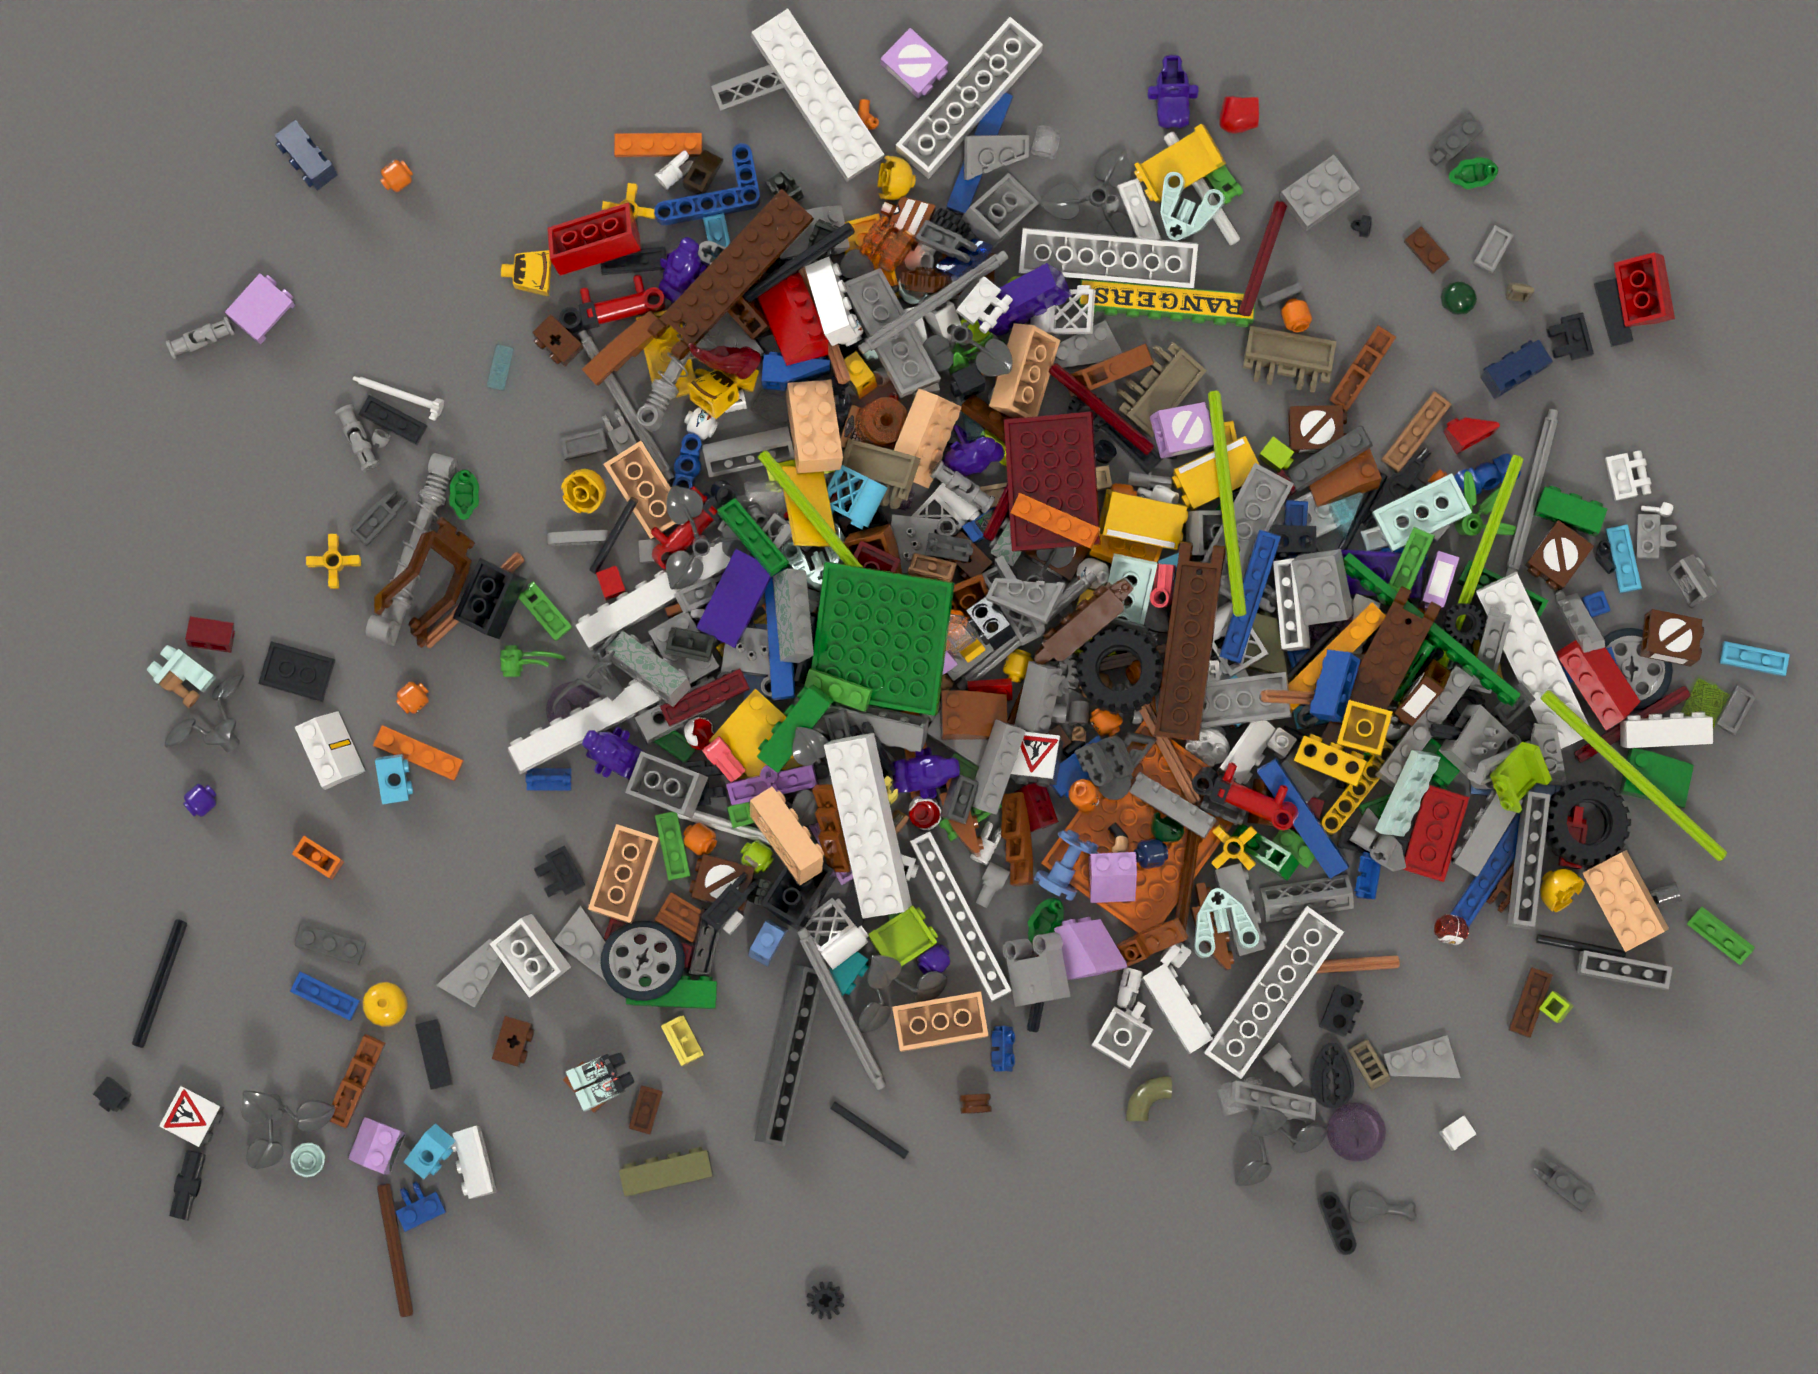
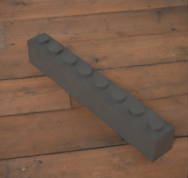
(788, 1056)

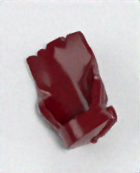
(731, 360)

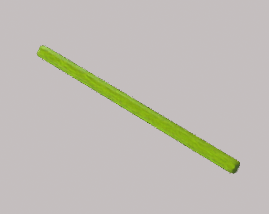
(1227, 504)
(807, 509)
(1487, 539)
(1633, 775)

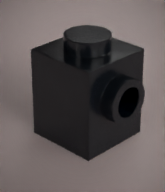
(112, 1095)

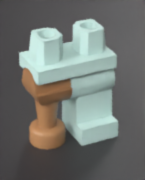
(176, 671)

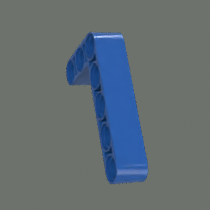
(717, 197)

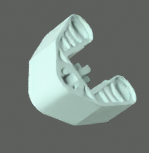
(1170, 200)
(800, 562)
(1239, 916)

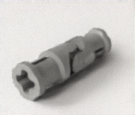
(203, 336)
(357, 439)
(959, 484)

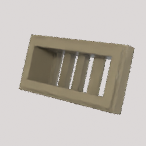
(1519, 292)
(1376, 1061)

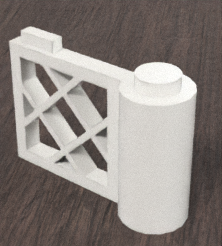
(1047, 321)
(953, 504)
(1222, 621)
(840, 943)

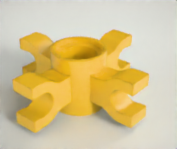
(631, 197)
(333, 550)
(1245, 859)

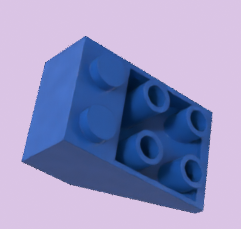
(777, 375)

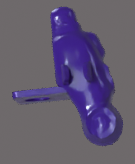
(1173, 94)
(681, 269)
(972, 455)
(612, 752)
(924, 773)

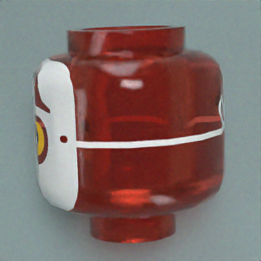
(1451, 929)

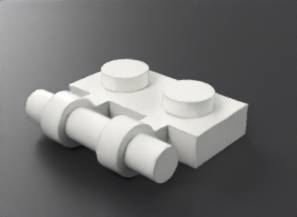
(977, 302)
(1621, 475)

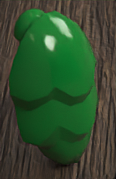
(1474, 173)
(464, 494)
(1045, 918)

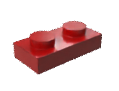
(995, 686)

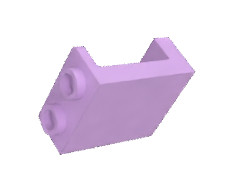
(260, 307)

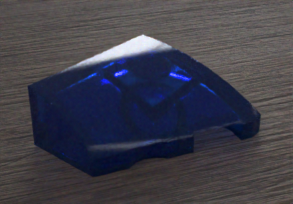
(957, 268)

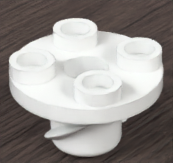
(1212, 747)

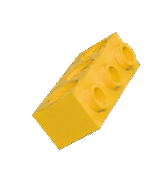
(1336, 771)

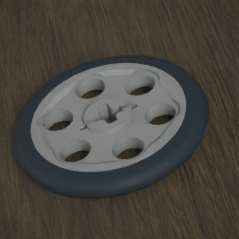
(1657, 684)
(630, 987)

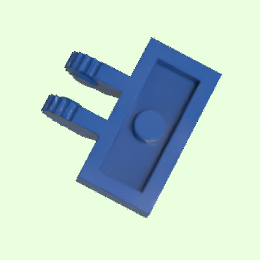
(421, 1210)

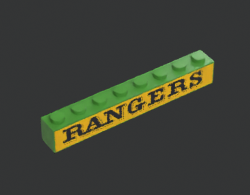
(1167, 302)

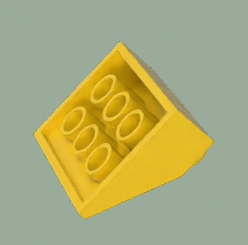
(748, 729)

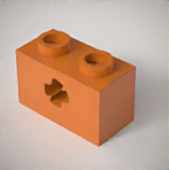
(318, 857)

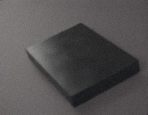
(296, 671)

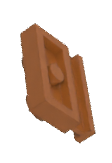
(679, 917)

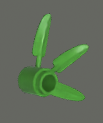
(960, 359)
(1473, 524)
(513, 661)

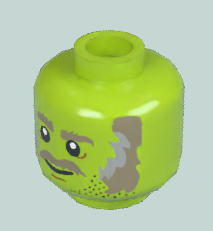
(757, 856)

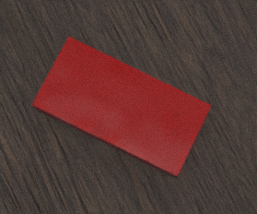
(1435, 833)

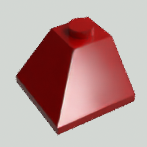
(1468, 432)

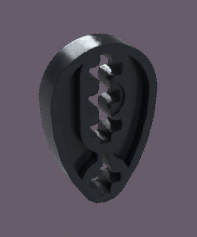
(1344, 1080)

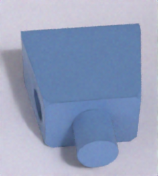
(767, 942)

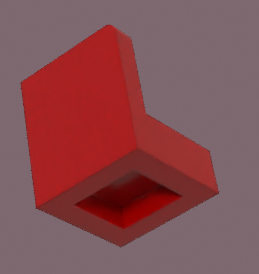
(610, 582)

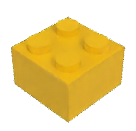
(1364, 728)

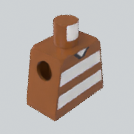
(909, 214)

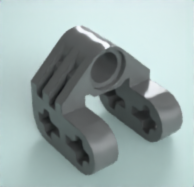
(1096, 756)

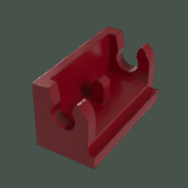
(210, 634)
(1039, 807)

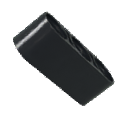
(1328, 1215)

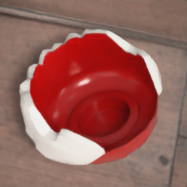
(698, 732)
(924, 812)

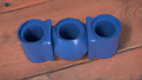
(688, 456)
(1486, 474)

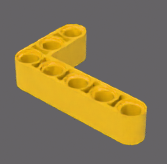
(1350, 797)

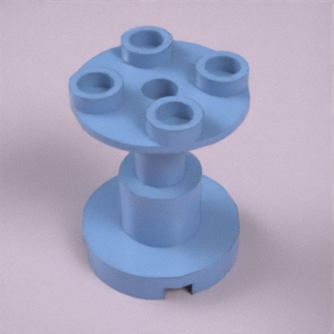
(1062, 872)

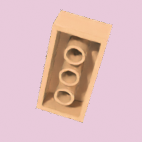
(1023, 389)
(814, 426)
(927, 432)
(640, 478)
(786, 835)
(624, 874)
(1625, 901)
(940, 1021)

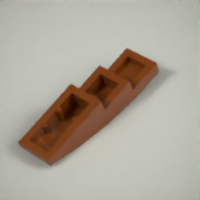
(621, 349)
(1362, 368)
(1017, 833)
(831, 834)
(356, 1080)

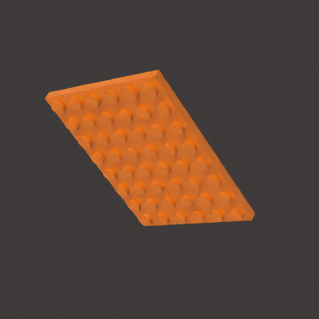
(1155, 887)

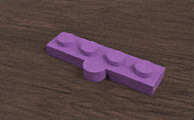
(783, 781)

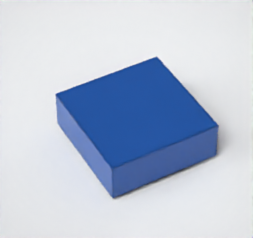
(1596, 604)

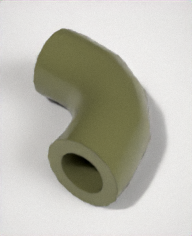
(1146, 1095)

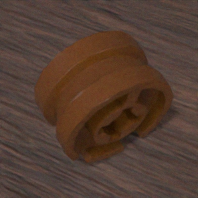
(975, 1103)

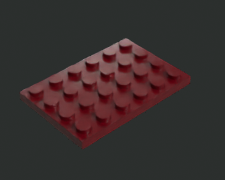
(1056, 465)

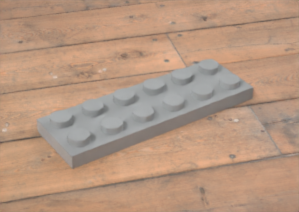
(902, 353)
(1254, 511)
(1240, 700)

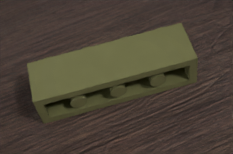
(666, 1172)

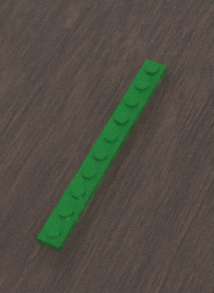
(1436, 635)

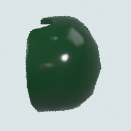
(1458, 298)
(1166, 829)

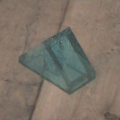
(1344, 512)

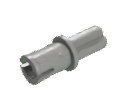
(1148, 480)

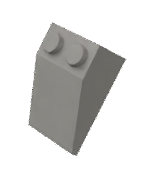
(999, 210)
(829, 214)
(1200, 529)
(1692, 580)

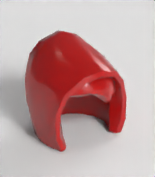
(1239, 114)

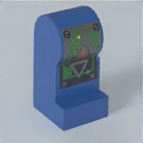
(975, 529)

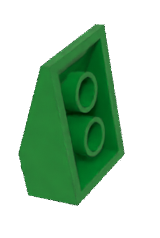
(1665, 773)

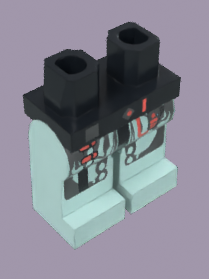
(604, 1074)

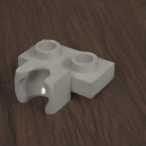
(1653, 536)

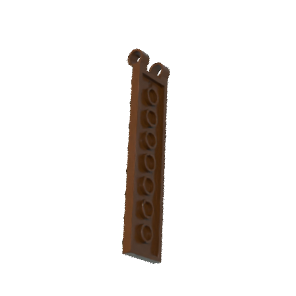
(733, 272)
(1189, 645)
(1385, 664)

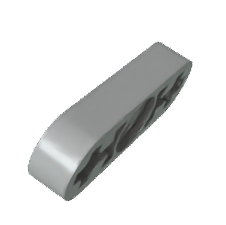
(577, 537)

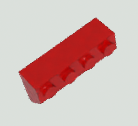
(593, 239)
(794, 321)
(1599, 683)

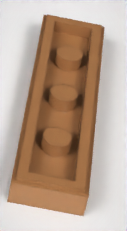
(1416, 432)

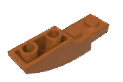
(1113, 368)
(966, 832)
(1151, 941)
(1221, 953)

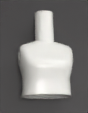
(1160, 493)

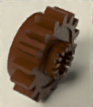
(924, 280)

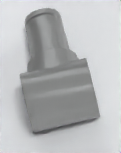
(994, 879)
(1279, 1060)

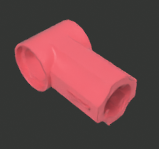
(1164, 583)
(720, 755)

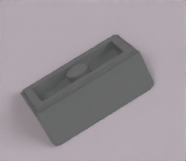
(959, 799)

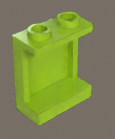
(1519, 774)
(904, 936)

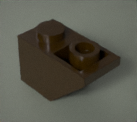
(702, 172)

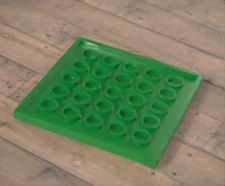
(884, 634)

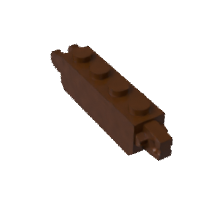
(1084, 622)

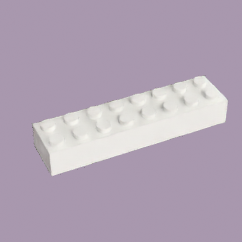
(817, 95)
(969, 97)
(1110, 257)
(1532, 653)
(868, 825)
(1273, 992)

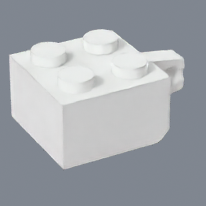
(1123, 1035)

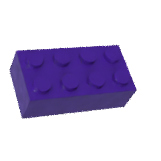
(1031, 296)

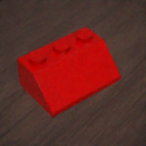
(1644, 290)

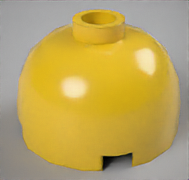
(895, 178)
(584, 491)
(1559, 888)
(385, 1004)

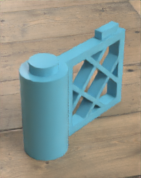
(864, 500)

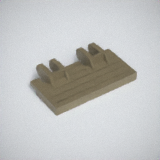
(1290, 353)
(1162, 389)
(884, 466)

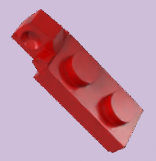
(1577, 829)

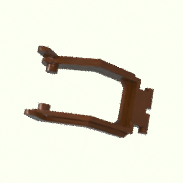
(450, 547)

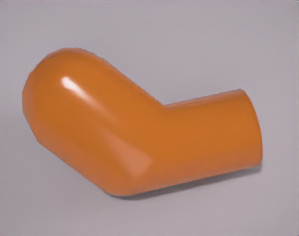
(863, 112)

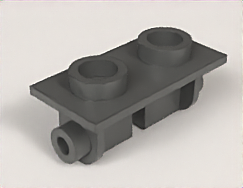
(948, 547)
(1226, 811)

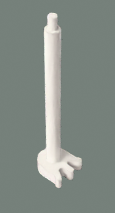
(435, 406)

